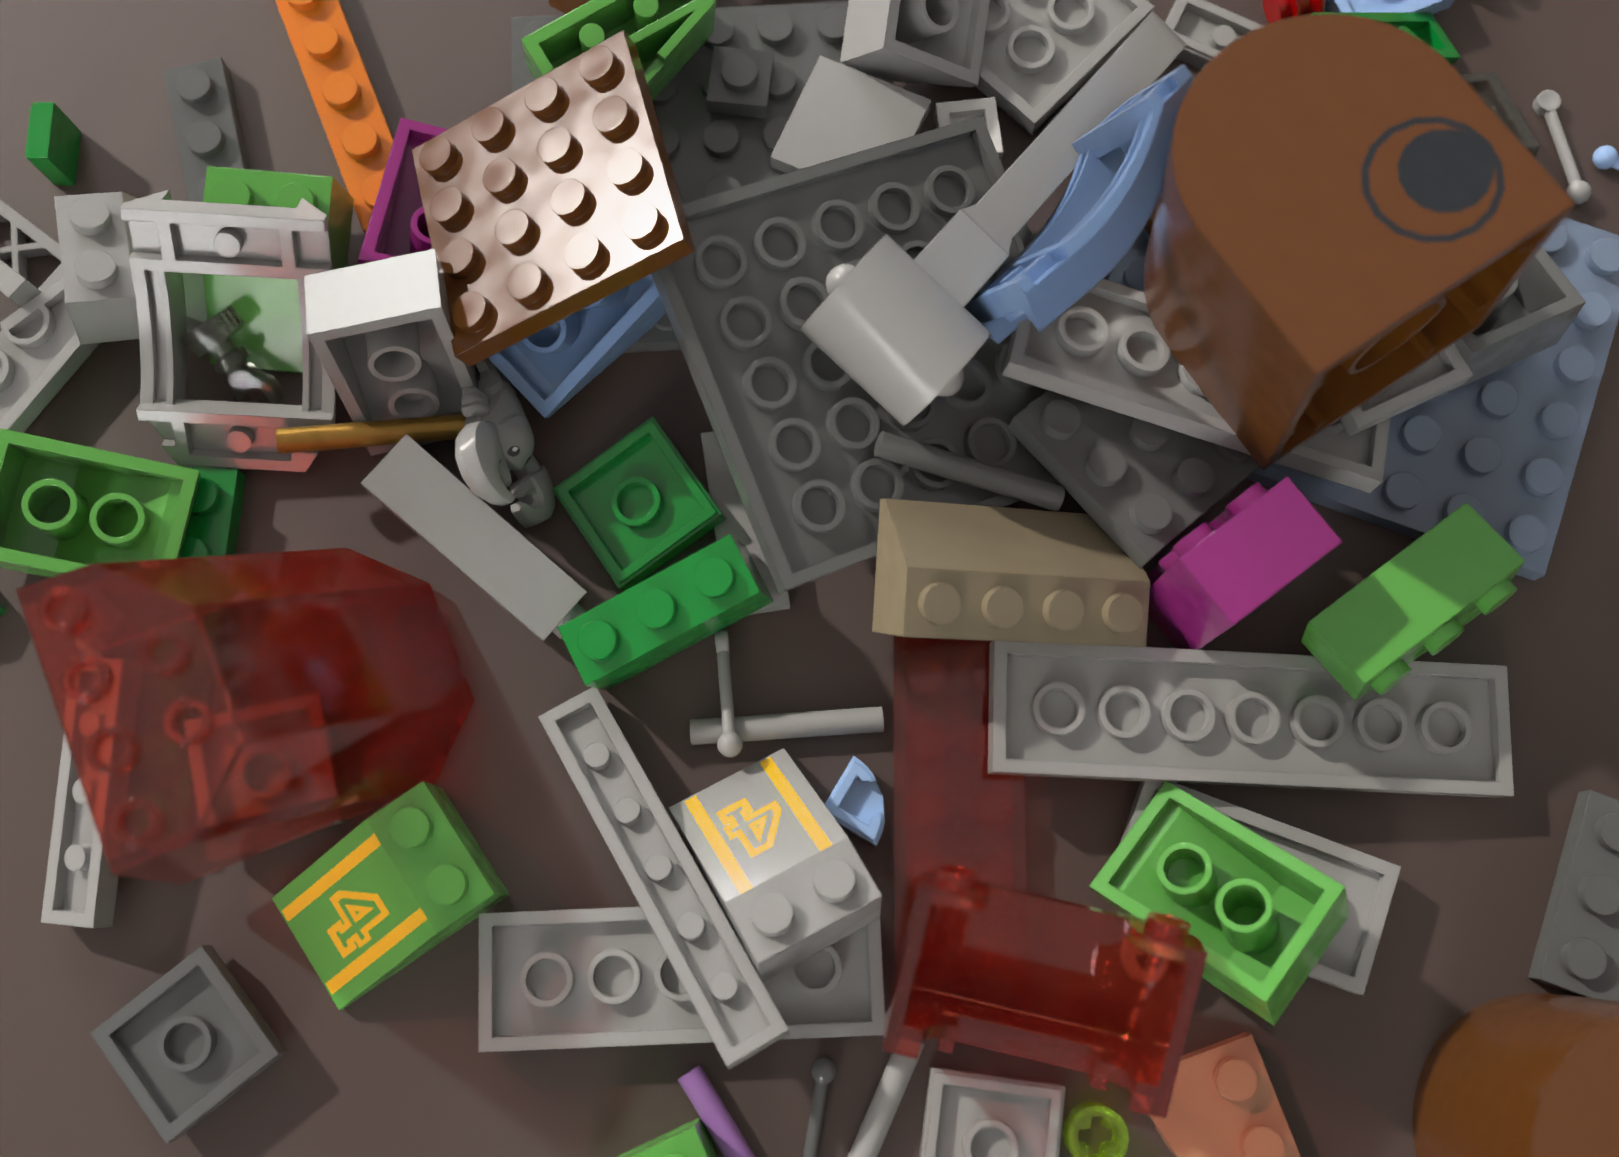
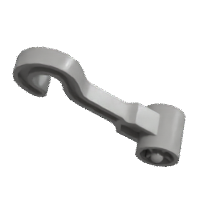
(903, 319)

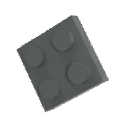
(188, 1043)

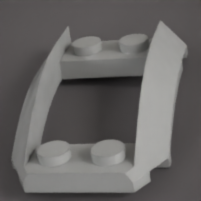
(232, 241)

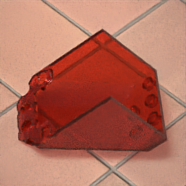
(243, 698)

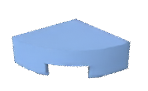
(858, 802)

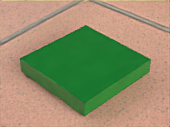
(638, 504)

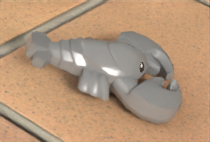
(499, 441)

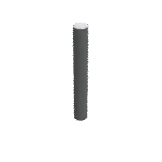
(969, 471)

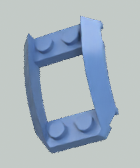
(1097, 217)

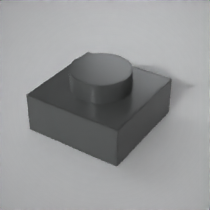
(740, 82)

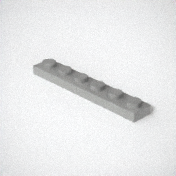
(664, 878)

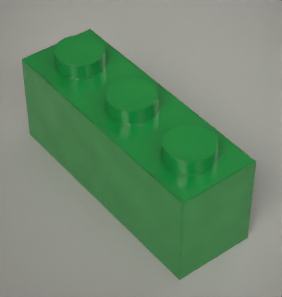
(665, 614)

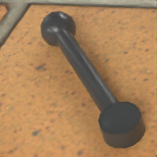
(823, 1072)

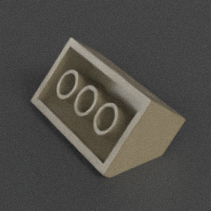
(1004, 576)

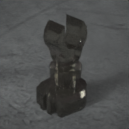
(214, 337)

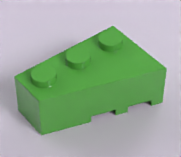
(663, 32)
(1414, 603)

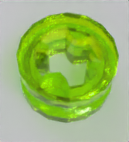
(1081, 1119)

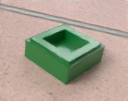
(53, 143)

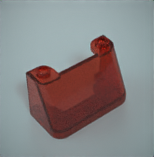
(1046, 983)

